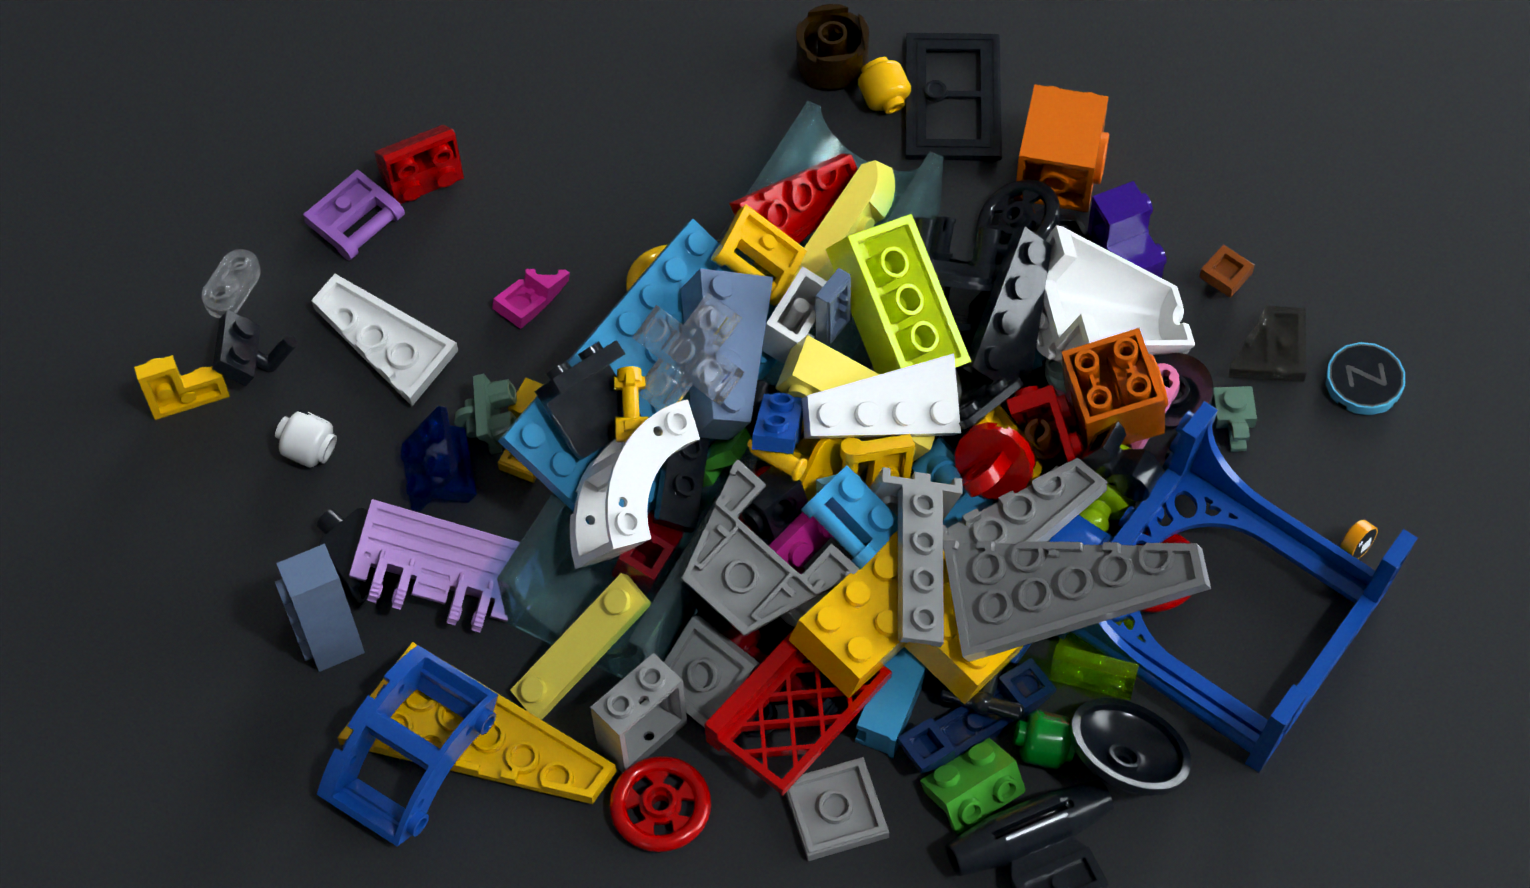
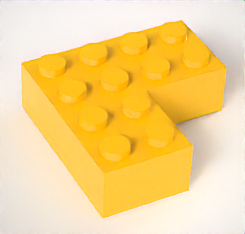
(856, 632)

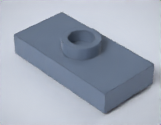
(833, 307)

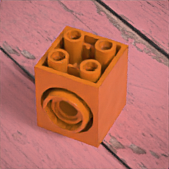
(1065, 144)
(1115, 383)

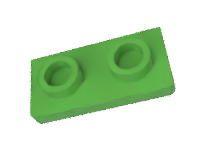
(974, 784)

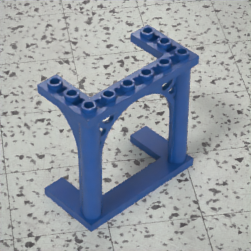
(1203, 474)

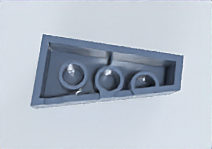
(749, 298)
(318, 608)

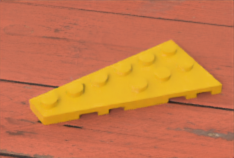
(513, 752)

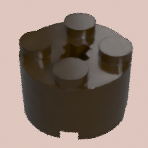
(832, 47)

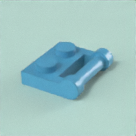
(859, 510)

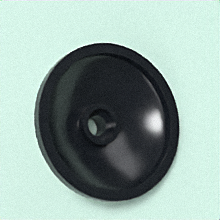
(1129, 747)

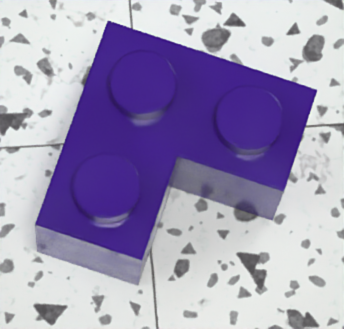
(1121, 224)

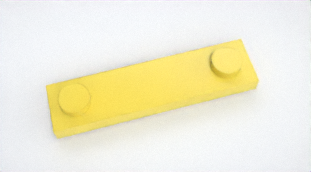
(581, 646)

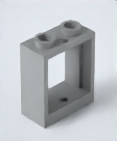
(623, 722)

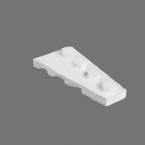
(392, 342)
(896, 403)

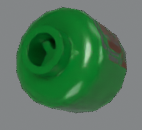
(1044, 739)

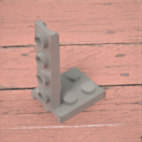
(920, 515)

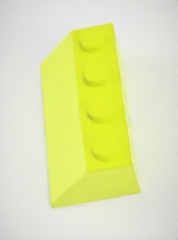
(897, 297)

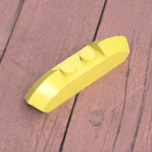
(858, 208)

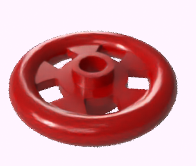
(656, 771)

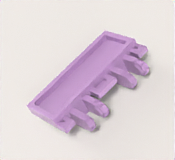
(435, 555)

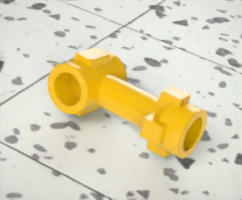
(629, 380)

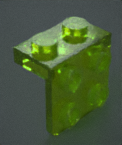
(1087, 668)

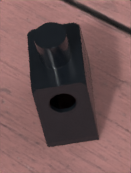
(342, 542)

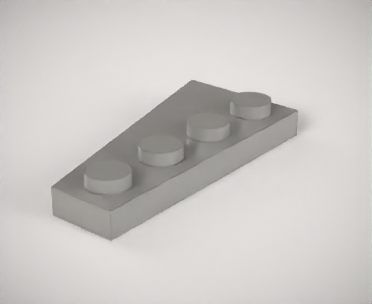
(1034, 511)

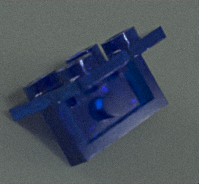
(437, 462)

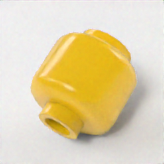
(884, 85)

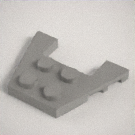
(746, 576)

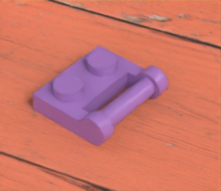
(346, 206)

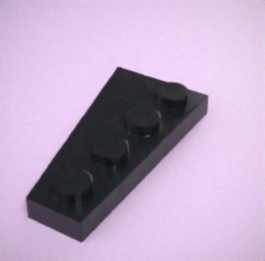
(1012, 316)

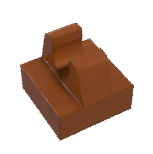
(1226, 271)

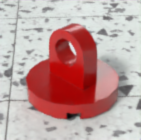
(994, 461)

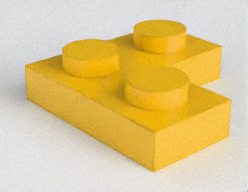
(171, 393)

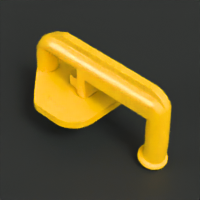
(823, 462)

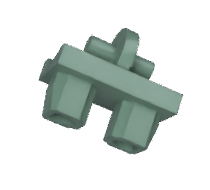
(482, 414)

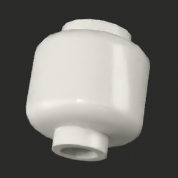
(306, 438)

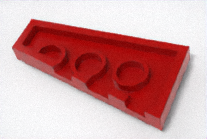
(803, 199)

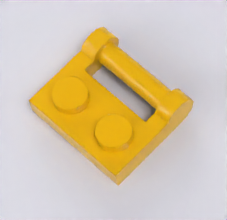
(765, 246)
(886, 452)

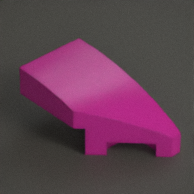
(529, 296)

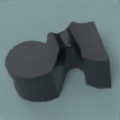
(1131, 469)

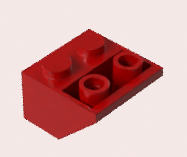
(420, 164)

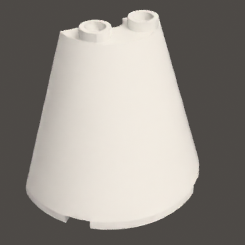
(1103, 295)

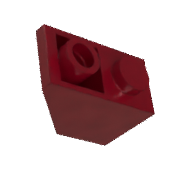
(648, 560)

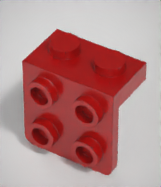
(1048, 405)

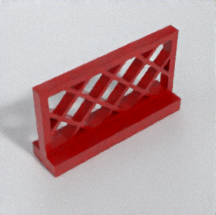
(764, 686)

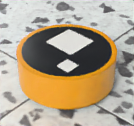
(1359, 538)

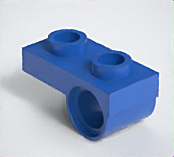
(778, 423)

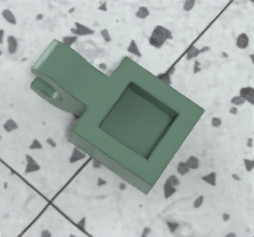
(1236, 413)

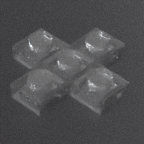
(689, 353)

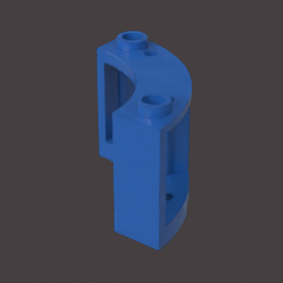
(372, 720)

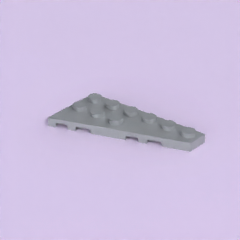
(1045, 588)

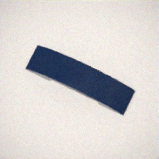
(941, 741)

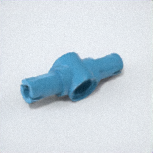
(940, 464)

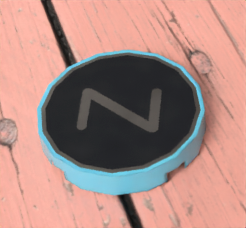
(1365, 378)

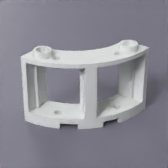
(628, 476)

